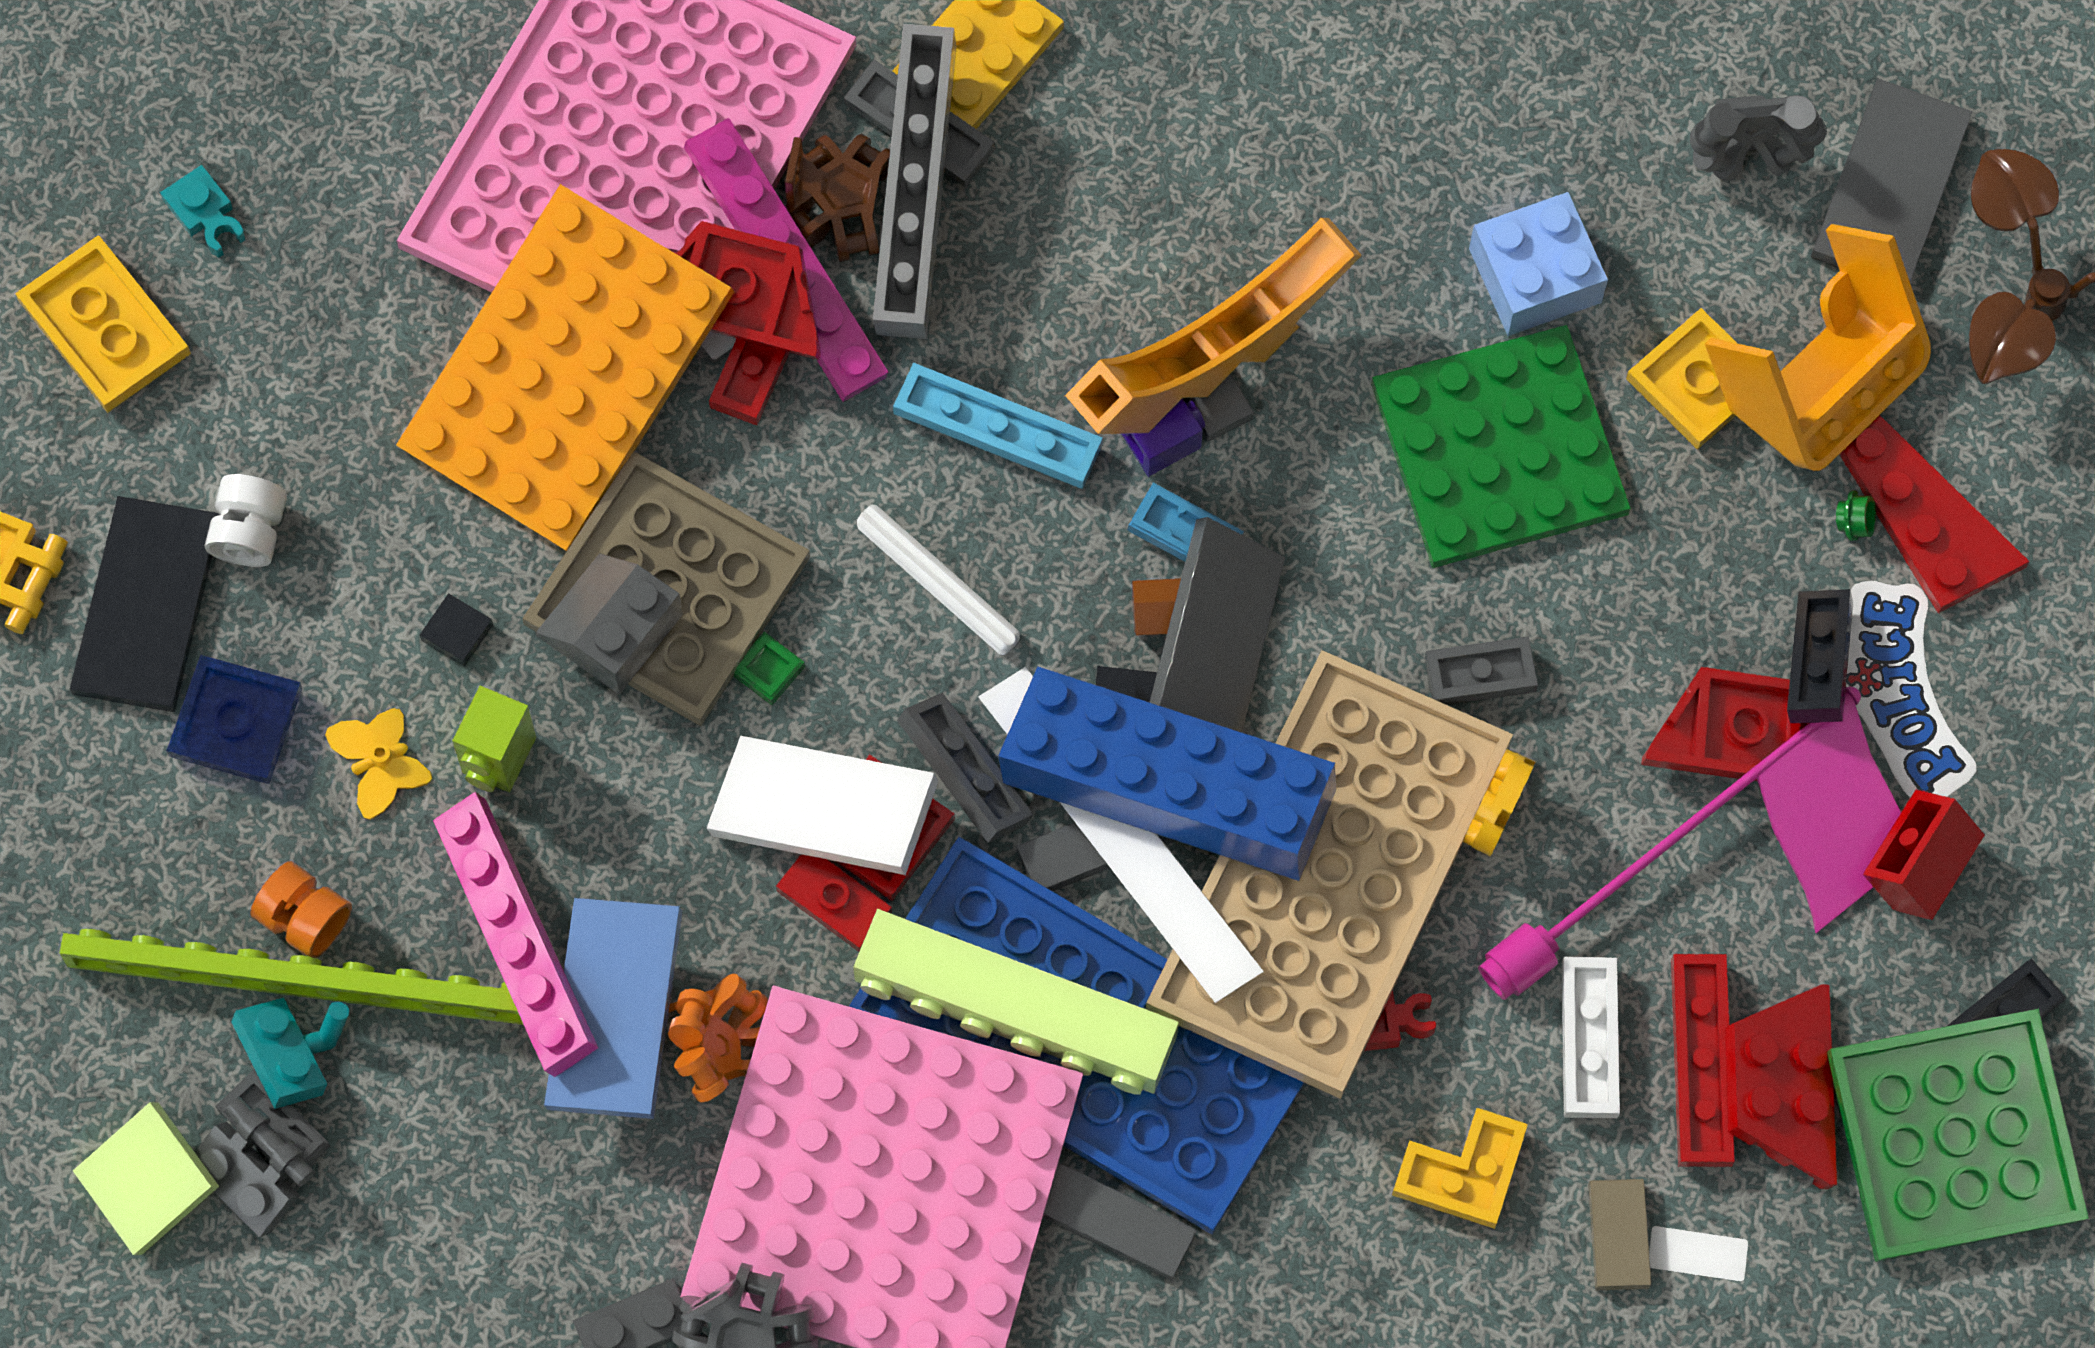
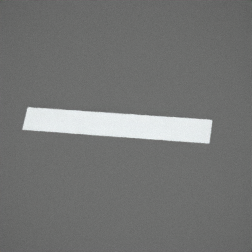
(1151, 878)

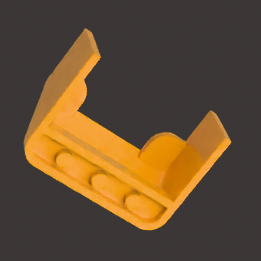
(1848, 372)

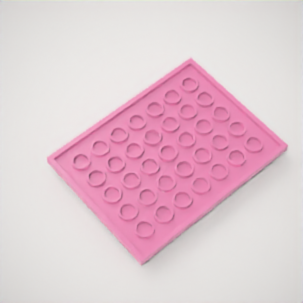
(605, 107)

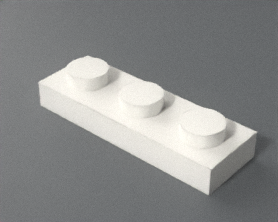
(1590, 1037)

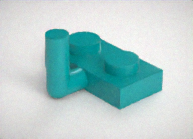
(281, 1051)

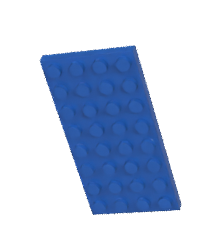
(1212, 1105)

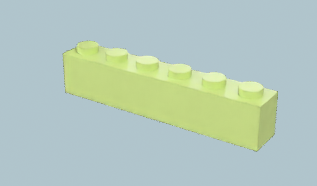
(1015, 1002)

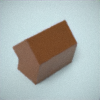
(1153, 605)

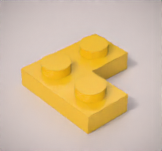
(1468, 1184)

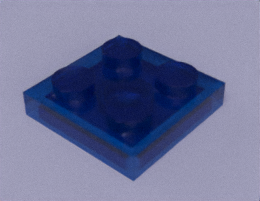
(234, 719)

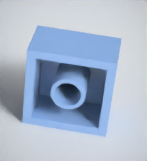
(1538, 263)

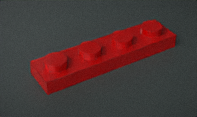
(1700, 1059)

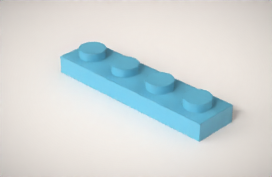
(997, 425)

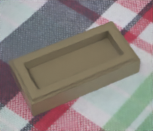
(1619, 1234)

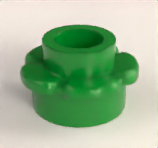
(1856, 516)

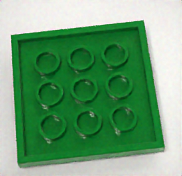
(1500, 446)
(1957, 1135)

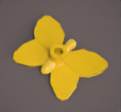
(381, 756)

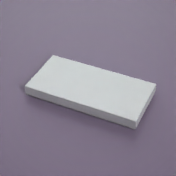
(822, 805)

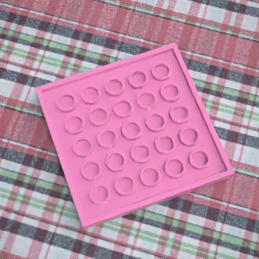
(885, 1177)

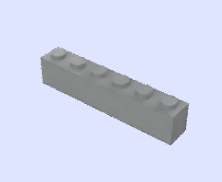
(914, 181)

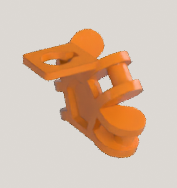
(709, 1042)

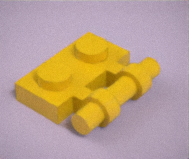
(45, 563)

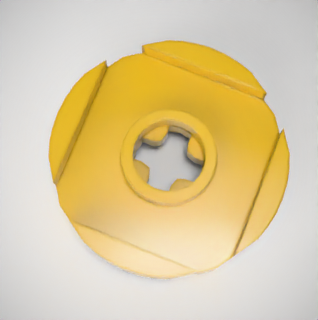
(1498, 802)

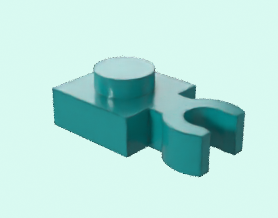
(201, 205)

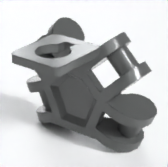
(1749, 125)
(740, 1326)

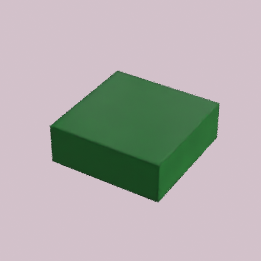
(768, 668)

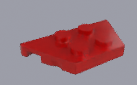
(769, 285)
(1724, 724)
(1784, 1084)

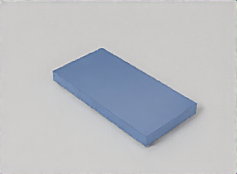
(623, 978)

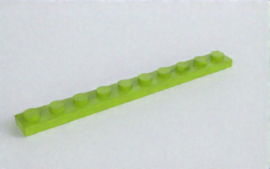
(298, 977)

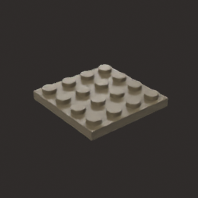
(713, 555)

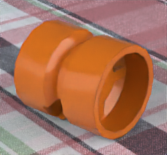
(301, 910)

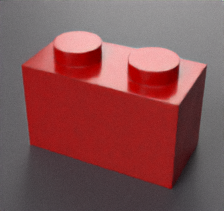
(1923, 854)

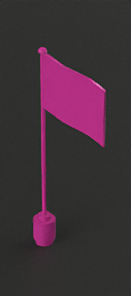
(1822, 806)

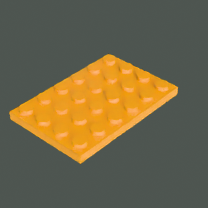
(565, 367)

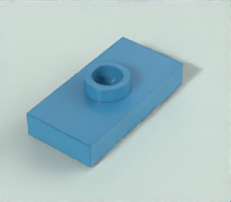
(1169, 521)

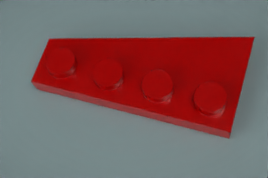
(1930, 522)

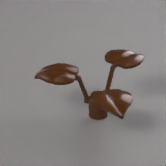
(2004, 332)

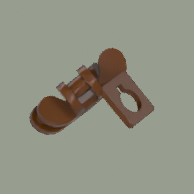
(842, 188)

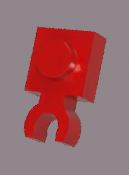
(1400, 1019)

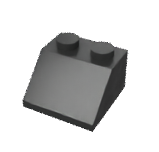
(612, 620)

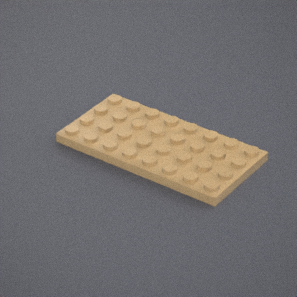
(1344, 931)

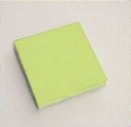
(145, 1178)

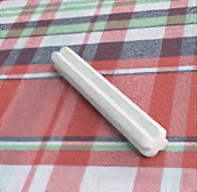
(938, 579)

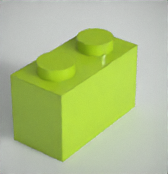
(494, 740)

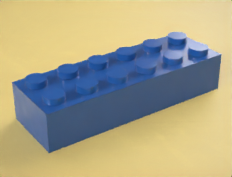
(1168, 773)

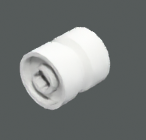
(244, 528)

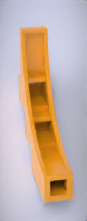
(1143, 386)

